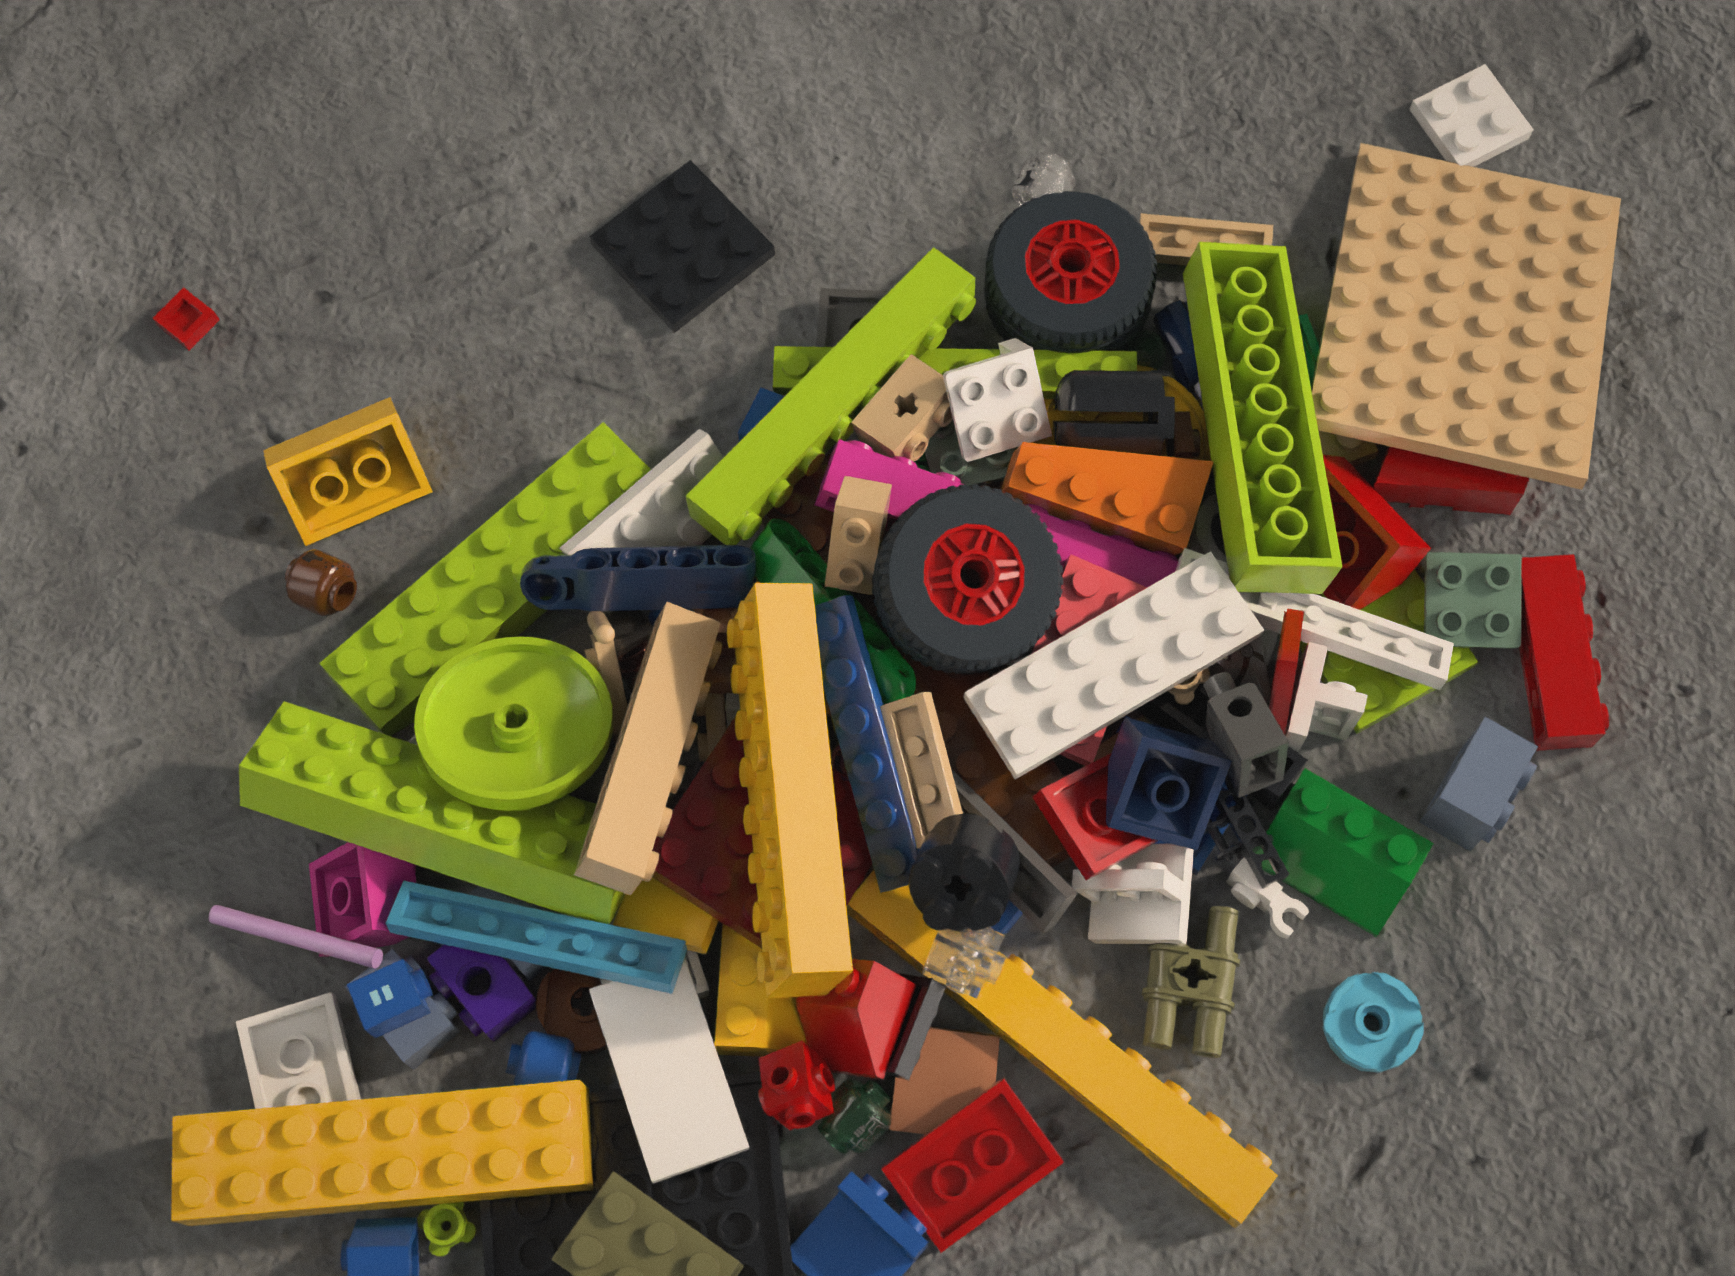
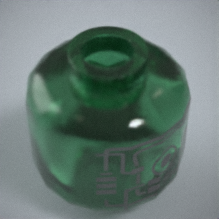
(858, 1116)

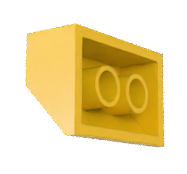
(347, 471)
(745, 1016)

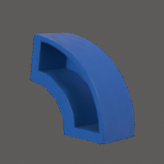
(382, 1248)

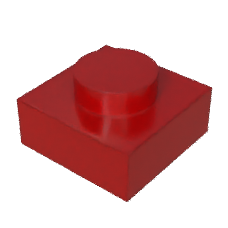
(186, 319)

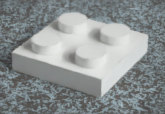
(1471, 118)

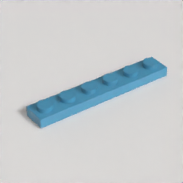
(537, 936)

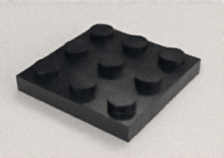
(682, 245)

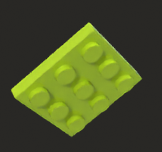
(1385, 690)

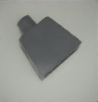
(1246, 733)

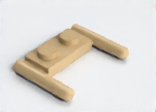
(605, 660)

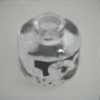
(1042, 176)

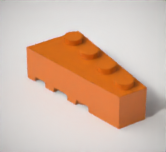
(1113, 491)

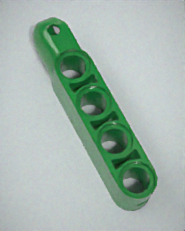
(789, 558)

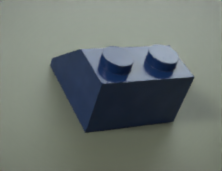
(1163, 783)

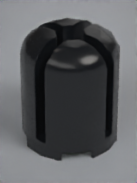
(1115, 393)

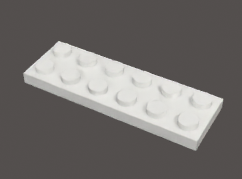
(1112, 664)

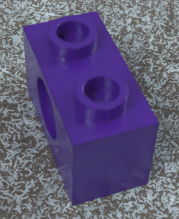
(496, 1009)

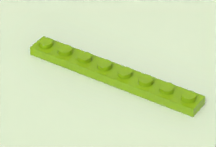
(794, 362)

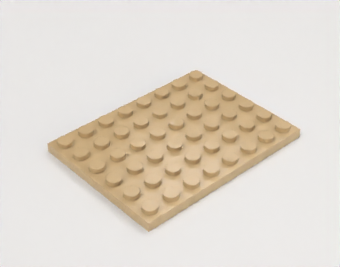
(1468, 316)

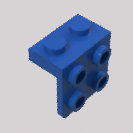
(859, 1235)

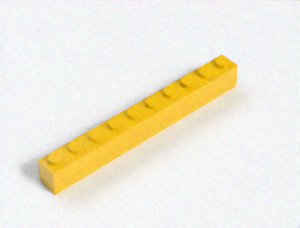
(1087, 1065)

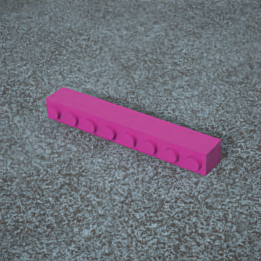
(912, 483)

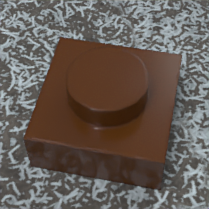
(1186, 440)

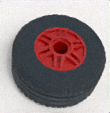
(1070, 274)
(1003, 554)

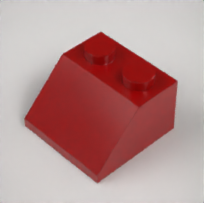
(858, 1019)

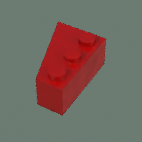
(1443, 482)

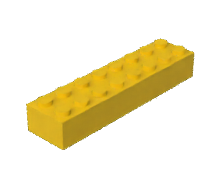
(789, 792)
(381, 1153)

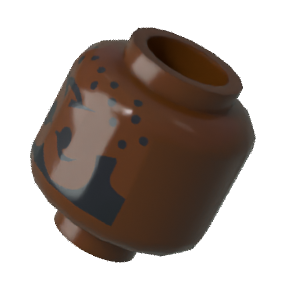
(320, 583)

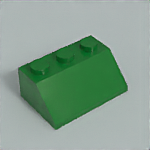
(1344, 852)

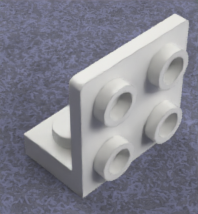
(997, 402)

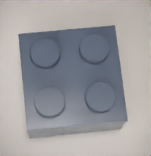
(1481, 785)

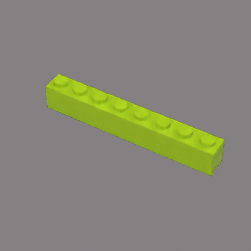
(828, 398)

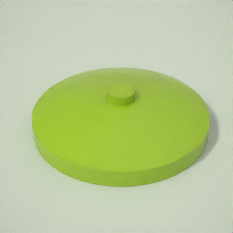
(514, 723)

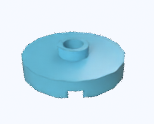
(1390, 1004)

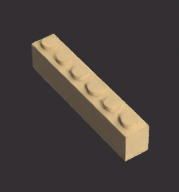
(649, 750)

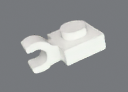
(1250, 893)

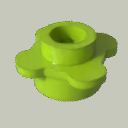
(440, 1240)

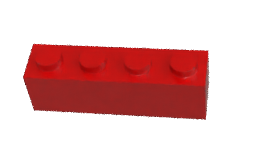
(1558, 655)

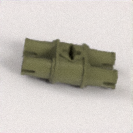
(1209, 997)

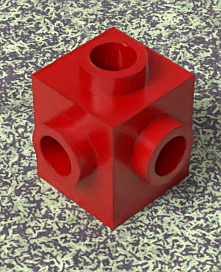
(796, 1086)

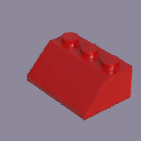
(1373, 539)

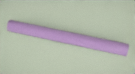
(296, 936)

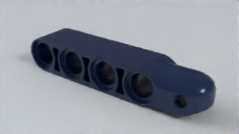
(641, 578)

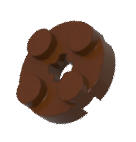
(559, 1017)

